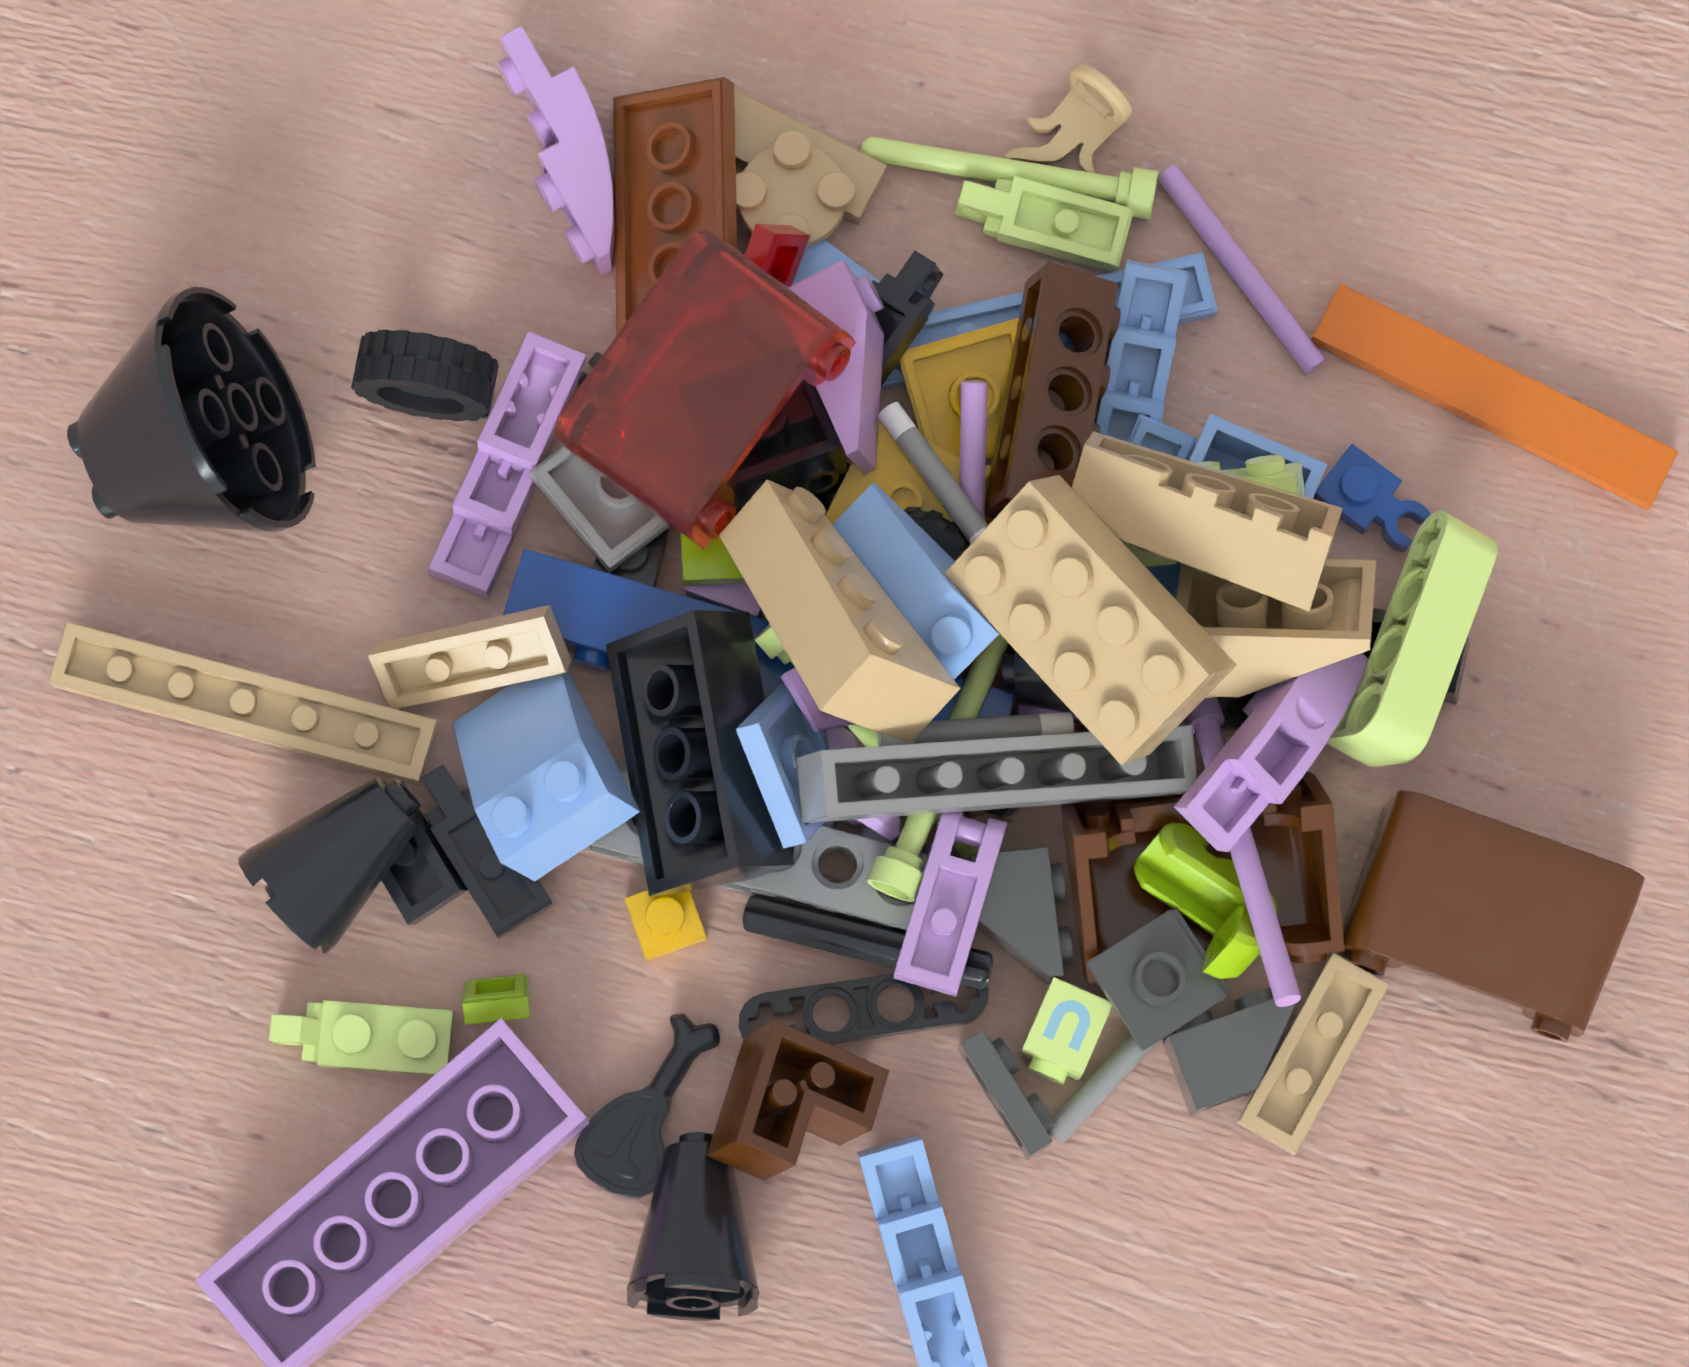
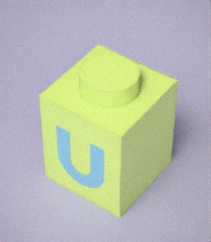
(1064, 1032)

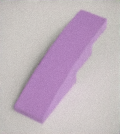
(499, 480)

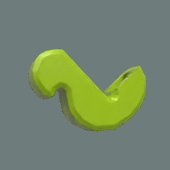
(1204, 891)

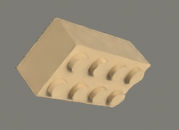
(1090, 618)

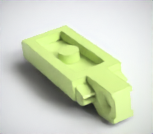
(1049, 220)
(369, 1037)

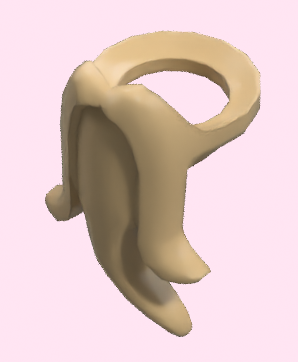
(1086, 119)

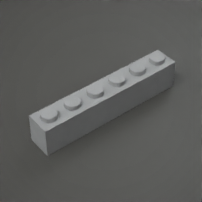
(986, 775)

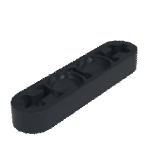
(862, 1001)

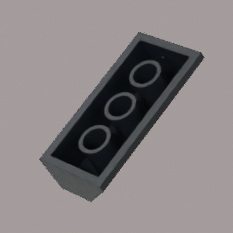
(678, 711)

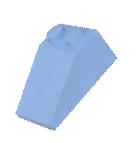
(914, 578)
(540, 774)

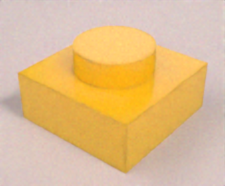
(665, 922)

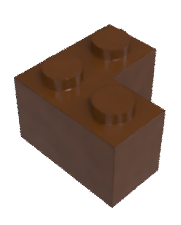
(789, 1087)

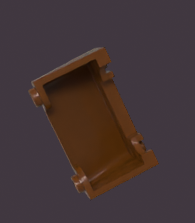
(1292, 842)
(1490, 910)

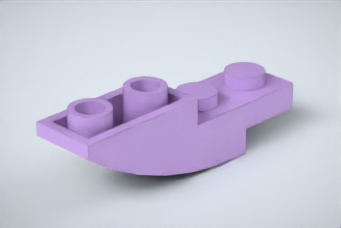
(577, 165)
(1270, 750)

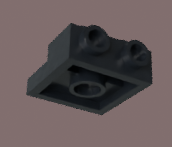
(794, 450)

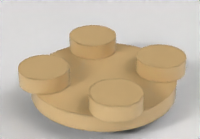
(794, 188)

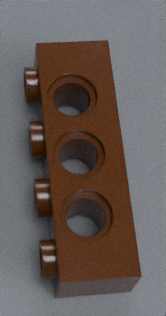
(1085, 311)

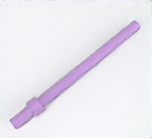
(1206, 726)

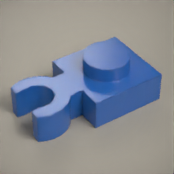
(1366, 496)

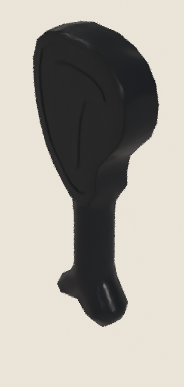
(624, 1140)

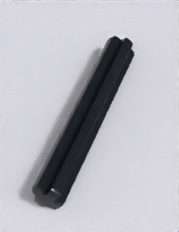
(844, 936)

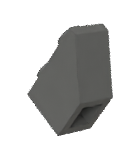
(1022, 912)
(1226, 1055)

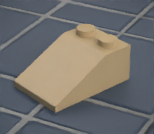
(1274, 638)

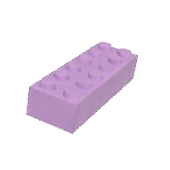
(393, 1201)

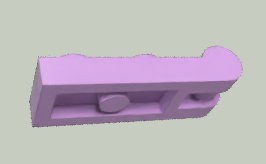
(949, 904)

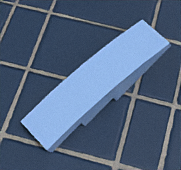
(1142, 346)
(921, 1255)

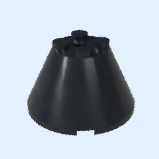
(198, 426)

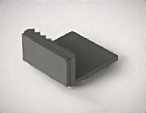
(1157, 979)

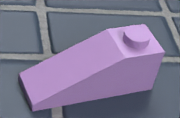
(855, 395)

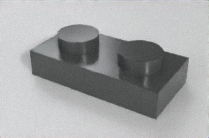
(993, 1068)

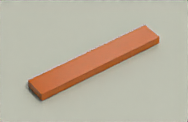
(1494, 397)

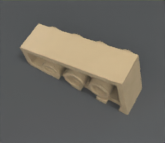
(1209, 518)
(834, 616)

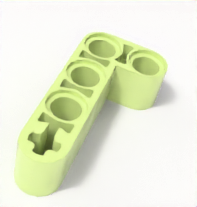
(1417, 643)

